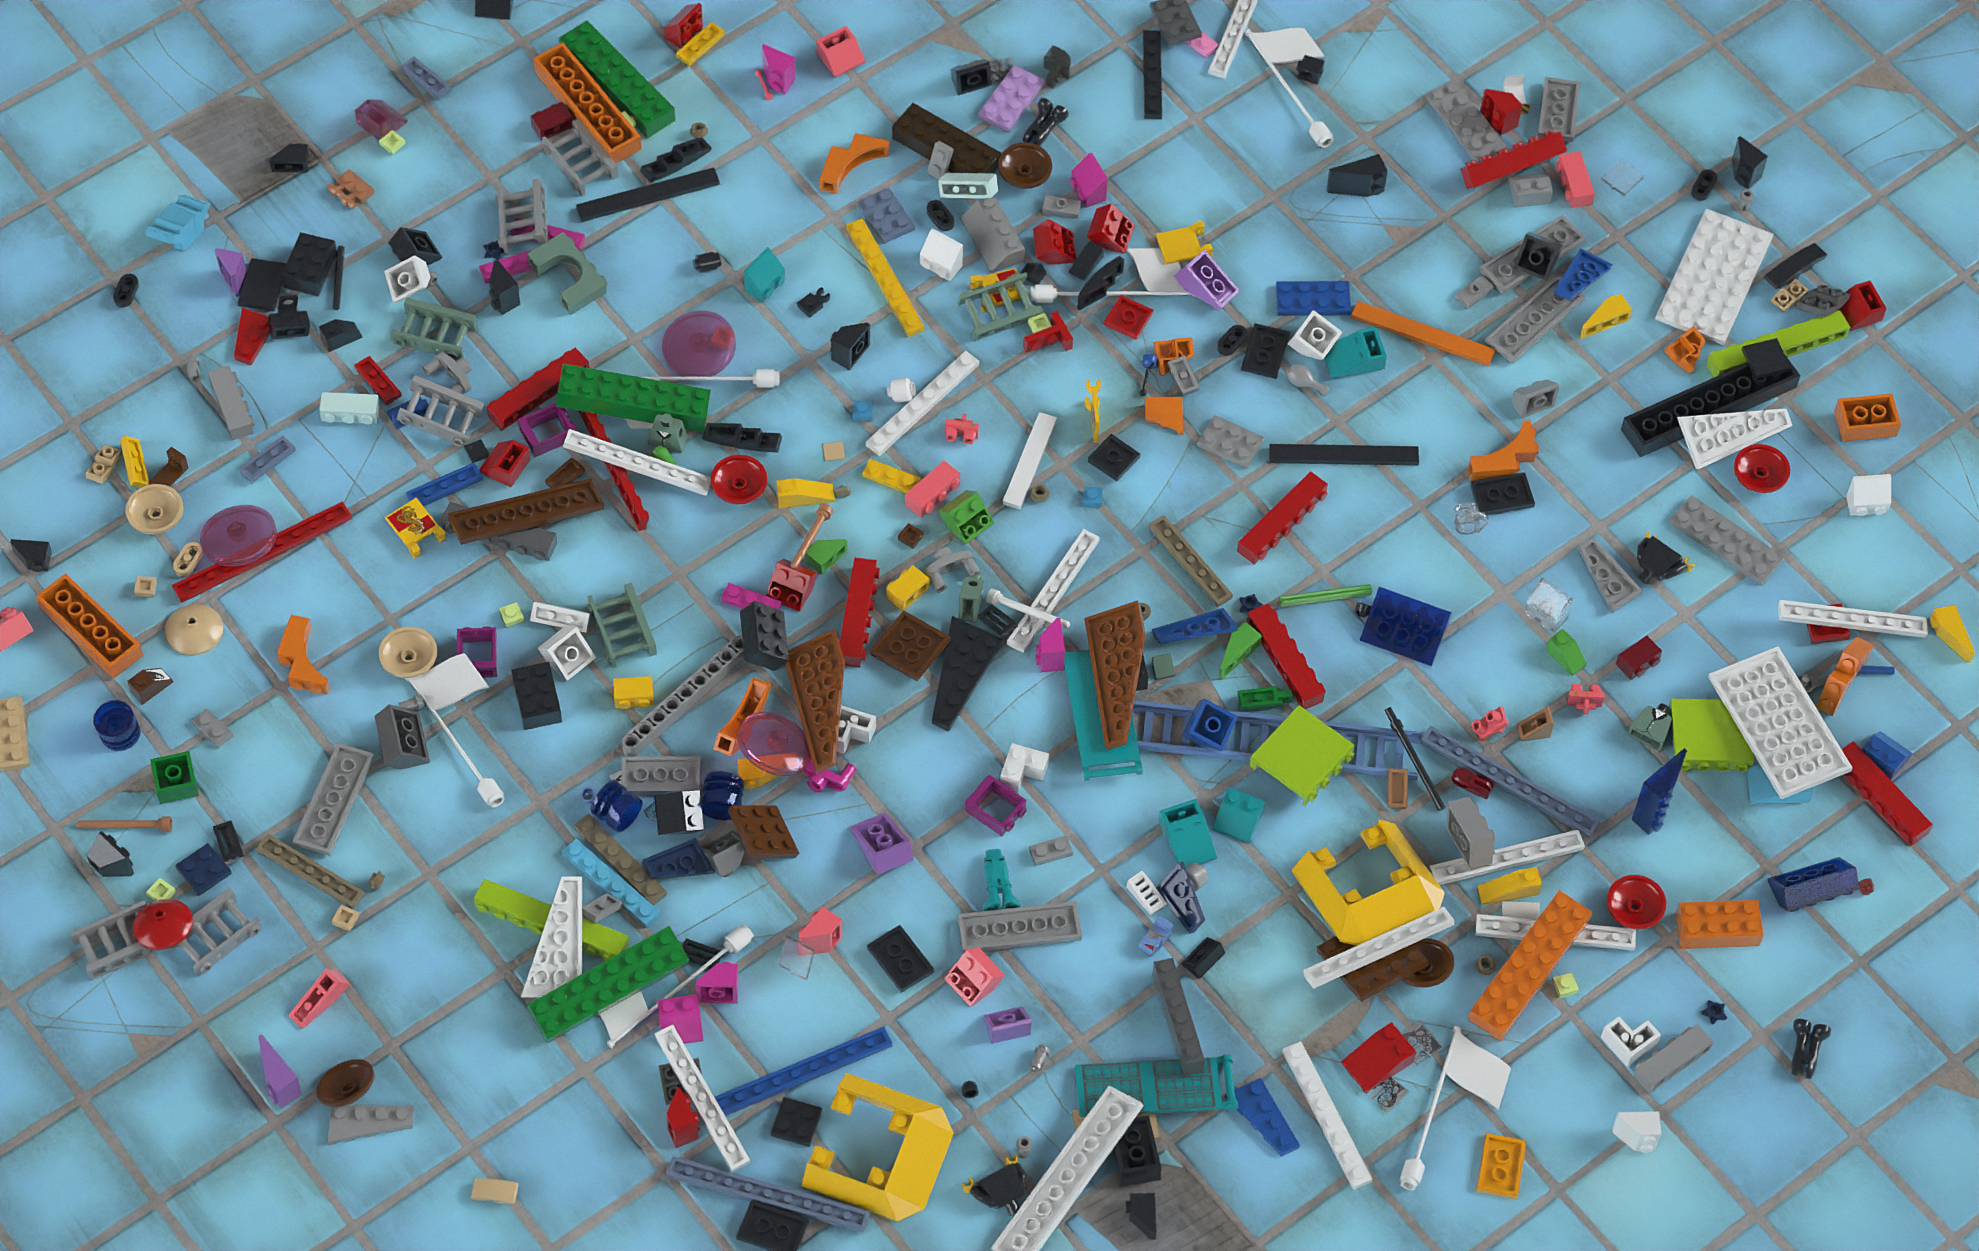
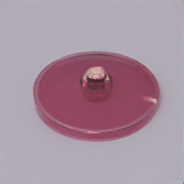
(699, 344)
(238, 535)
(774, 744)

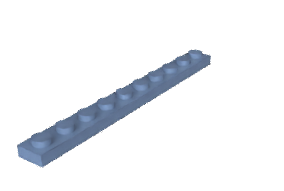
(1510, 781)
(768, 1194)

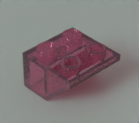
(378, 118)

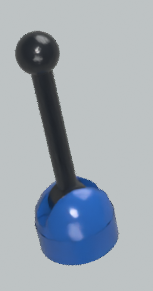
(1149, 362)

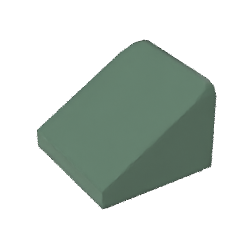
(1163, 666)

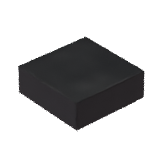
(476, 451)

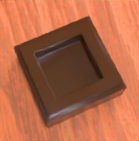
(910, 535)

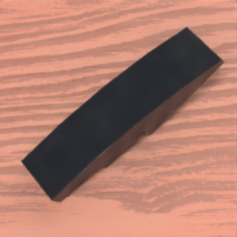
(677, 159)
(1795, 265)
(1097, 285)
(743, 438)

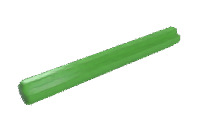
(1325, 595)

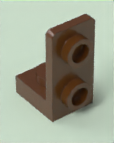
(172, 470)

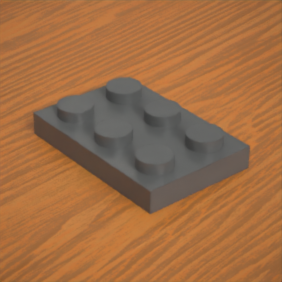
(1175, 21)

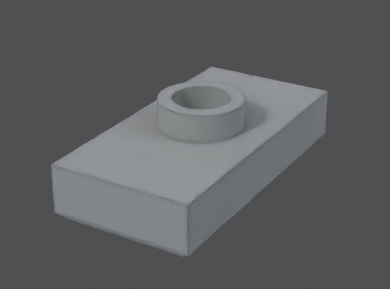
(1061, 206)
(1474, 291)

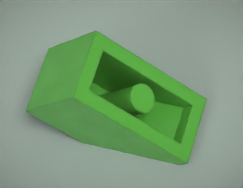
(825, 553)
(1566, 652)

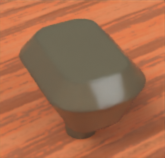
(843, 491)

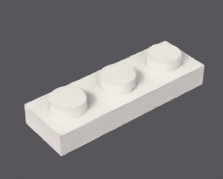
(560, 616)

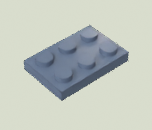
(886, 215)

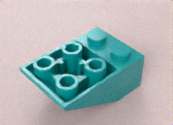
(1356, 354)
(1187, 833)

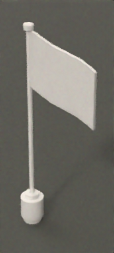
(1287, 47)
(1152, 270)
(762, 378)
(445, 686)
(632, 1011)
(1474, 1071)

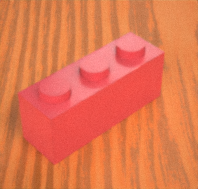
(1575, 179)
(932, 489)

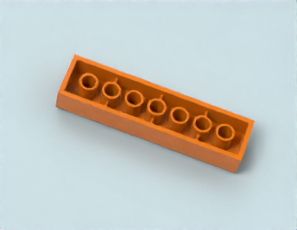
(587, 101)
(1529, 965)

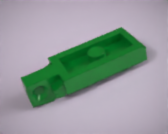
(1263, 698)

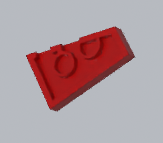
(251, 336)

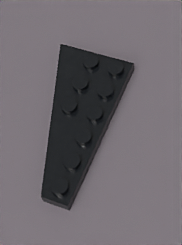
(963, 667)

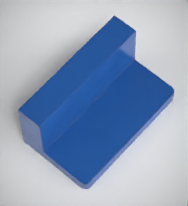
(420, 409)

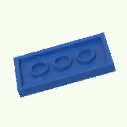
(1303, 297)

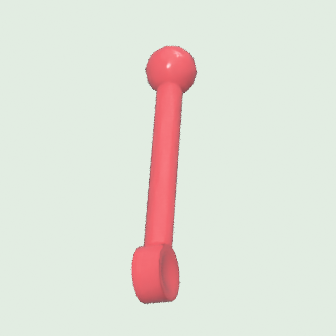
(768, 96)

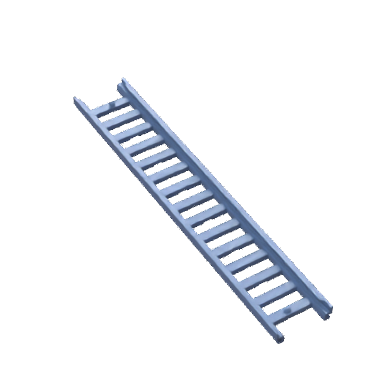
(1265, 722)

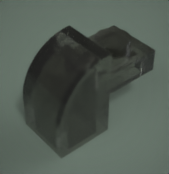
(1058, 64)

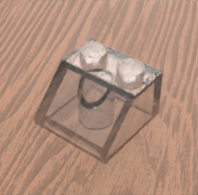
(1548, 605)

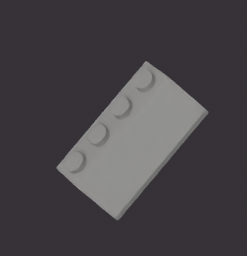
(993, 235)

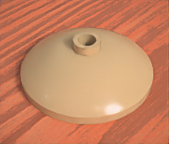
(152, 501)
(196, 637)
(405, 644)

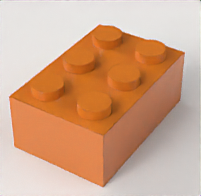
(1867, 417)

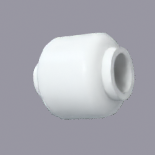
(901, 390)

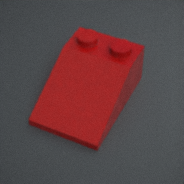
(1379, 1057)

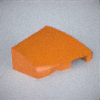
(1686, 349)
(1170, 350)
(1165, 412)

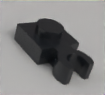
(813, 303)

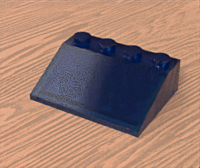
(1405, 626)
(1656, 795)

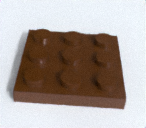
(910, 645)
(763, 831)

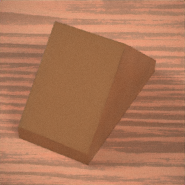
(1536, 726)

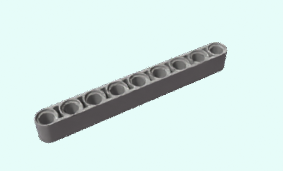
(681, 703)

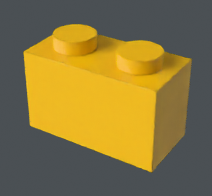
(907, 588)
(633, 692)

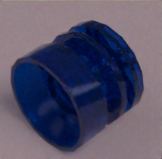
(116, 725)
(720, 793)
(616, 806)

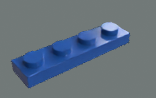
(446, 485)

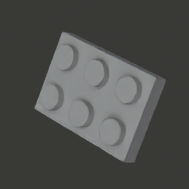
(1230, 441)

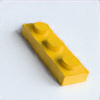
(700, 44)
(134, 462)
(890, 476)

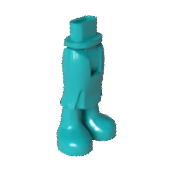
(998, 882)

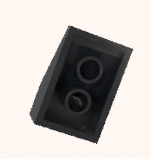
(1358, 178)
(1137, 1154)

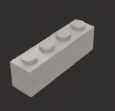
(230, 402)
(1673, 1058)

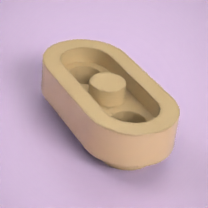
(186, 560)

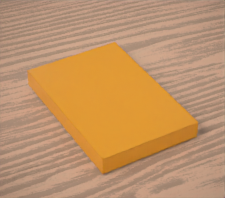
(1501, 1165)

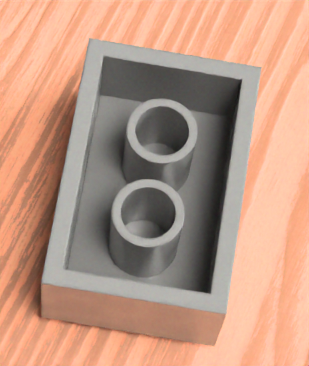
(1470, 832)

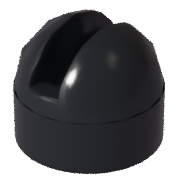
(1363, 609)
(969, 1089)

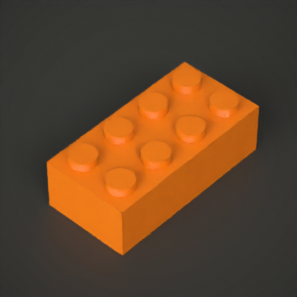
(1719, 924)

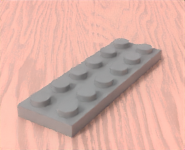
(1465, 120)
(1500, 268)
(1532, 322)
(1726, 540)
(333, 799)
(1020, 927)

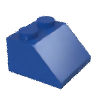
(1210, 725)
(1886, 754)

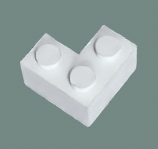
(854, 725)
(1023, 762)
(1630, 1044)

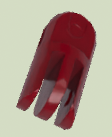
(1472, 782)

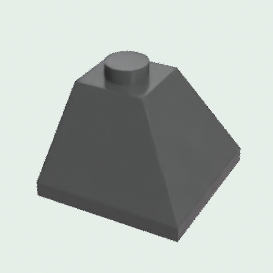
(725, 853)

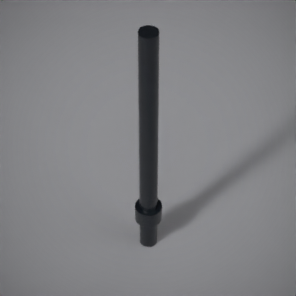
(1397, 727)

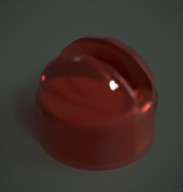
(1866, 886)

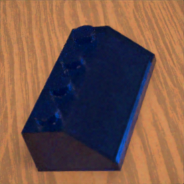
(1814, 884)

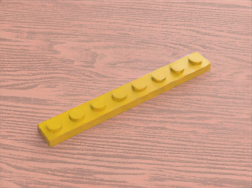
(885, 277)

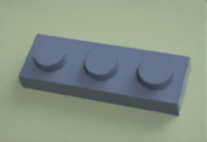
(425, 78)
(267, 459)

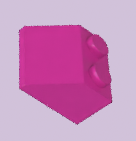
(778, 68)
(1089, 181)
(1051, 648)
(719, 984)
(683, 1015)

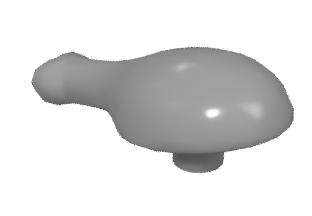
(1302, 377)
(1810, 683)

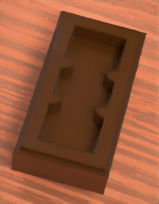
(565, 474)

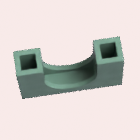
(563, 251)

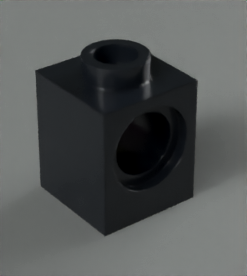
(1310, 69)

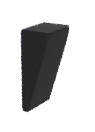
(1087, 260)

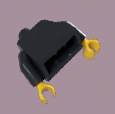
(1659, 560)
(1000, 1187)

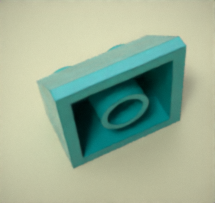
(764, 275)
(1239, 815)

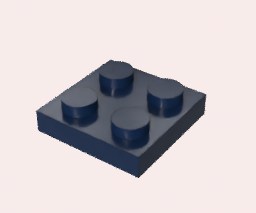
(203, 869)

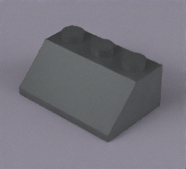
(401, 737)

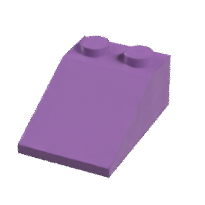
(1207, 281)
(882, 843)
(280, 1079)

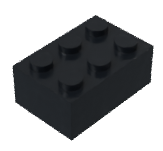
(309, 264)
(764, 636)
(536, 695)

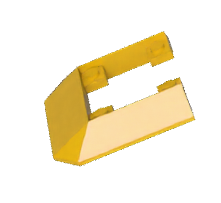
(1360, 919)
(917, 1164)

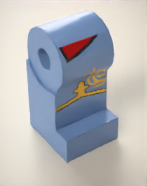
(1156, 936)

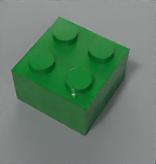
(174, 777)

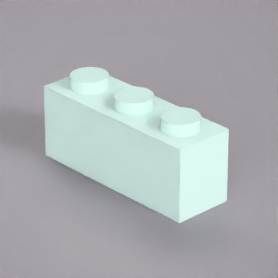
(968, 185)
(349, 408)

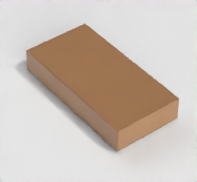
(1397, 788)

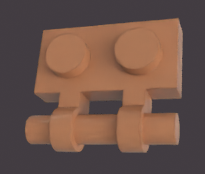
(353, 185)

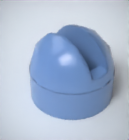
(590, 791)

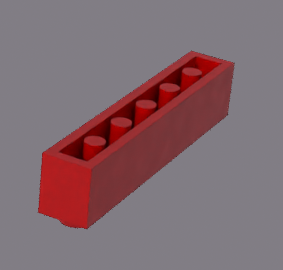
(1514, 159)
(533, 391)
(1282, 518)
(857, 610)
(1286, 657)
(1885, 796)

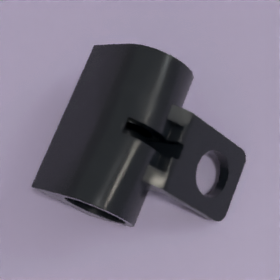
(288, 320)

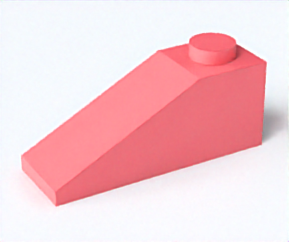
(319, 997)

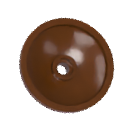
(1028, 159)
(1439, 964)
(345, 1083)

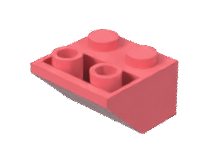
(839, 51)
(12, 626)
(822, 931)
(974, 976)

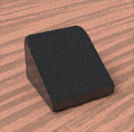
(1035, 272)

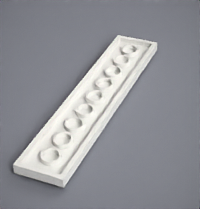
(1069, 1173)

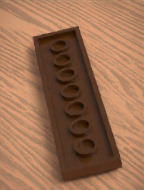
(525, 511)

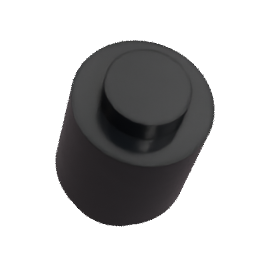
(707, 262)

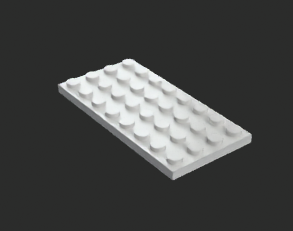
(1714, 276)
(1780, 722)

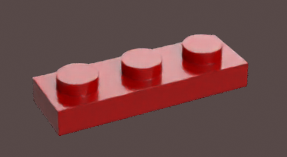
(378, 380)

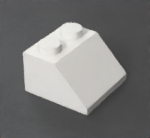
(941, 255)
(407, 278)
(1315, 337)
(1869, 495)
(567, 652)
(1638, 1130)

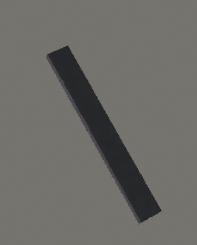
(647, 194)
(1343, 454)

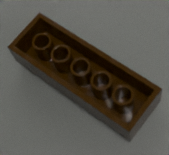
(922, 129)

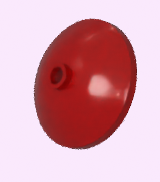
(1765, 461)
(737, 471)
(1639, 893)
(162, 924)

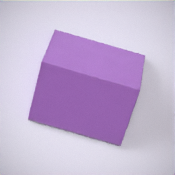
(232, 268)
(1008, 1024)

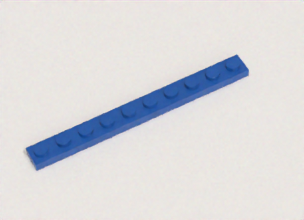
(804, 1071)

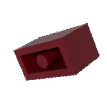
(552, 121)
(1639, 658)

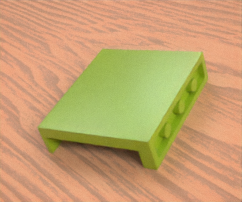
(1708, 736)
(1303, 754)

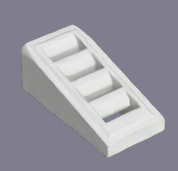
(1145, 882)

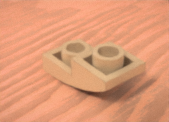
(1790, 295)
(104, 464)
(494, 1190)

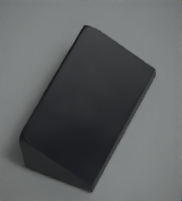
(1204, 957)

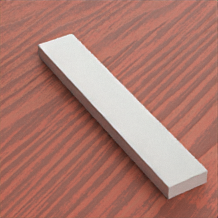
(1232, 38)
(1029, 460)

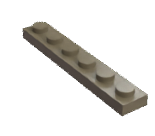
(1190, 561)
(620, 859)
(310, 871)

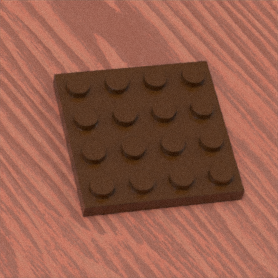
(1378, 974)

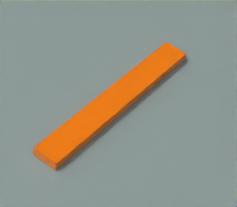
(1423, 333)

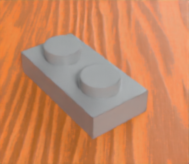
(940, 160)
(1183, 375)
(212, 728)
(1050, 850)
(601, 907)

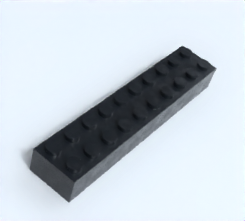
(1727, 393)

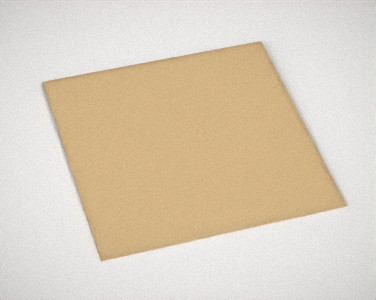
(834, 451)

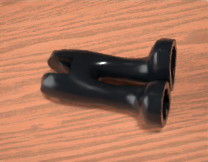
(1045, 109)
(1819, 1033)

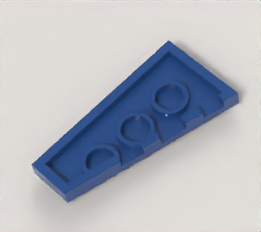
(1581, 274)
(1197, 626)
(1264, 1115)

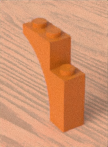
(842, 161)
(1508, 459)
(293, 653)
(1842, 676)
(752, 702)

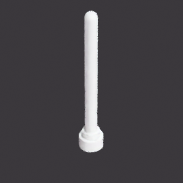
(995, 597)

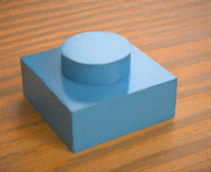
(862, 410)
(1092, 497)

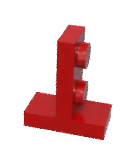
(1050, 335)

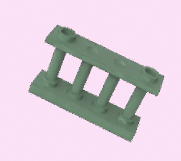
(430, 313)
(997, 324)
(634, 612)

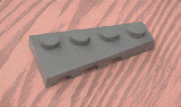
(1610, 578)
(367, 1120)

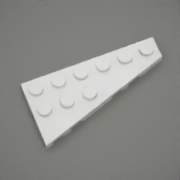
(1722, 434)
(560, 946)

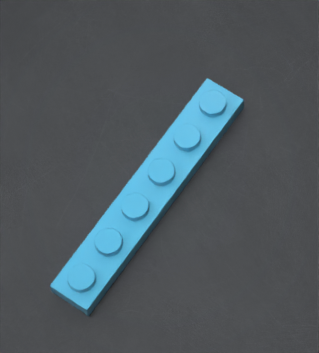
(611, 882)

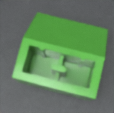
(966, 516)

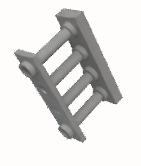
(589, 144)
(539, 219)
(446, 396)
(209, 914)
(115, 959)

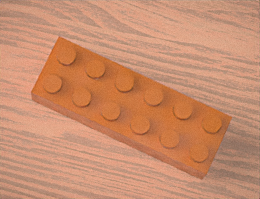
(89, 626)

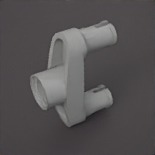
(456, 369)
(948, 561)

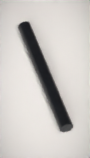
(338, 277)

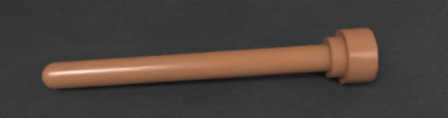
(823, 513)
(163, 824)

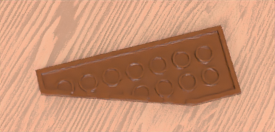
(1116, 653)
(817, 686)

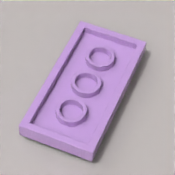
(1011, 98)

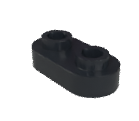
(1703, 186)
(940, 217)
(124, 291)
(1230, 341)

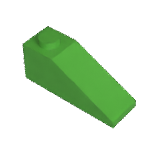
(1241, 645)

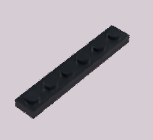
(1152, 74)

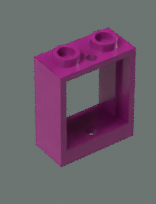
(542, 416)
(483, 634)
(990, 785)

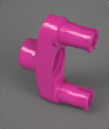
(829, 779)

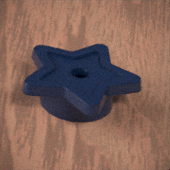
(489, 250)
(1250, 599)
(1714, 1006)

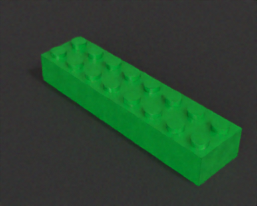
(619, 79)
(631, 396)
(608, 984)

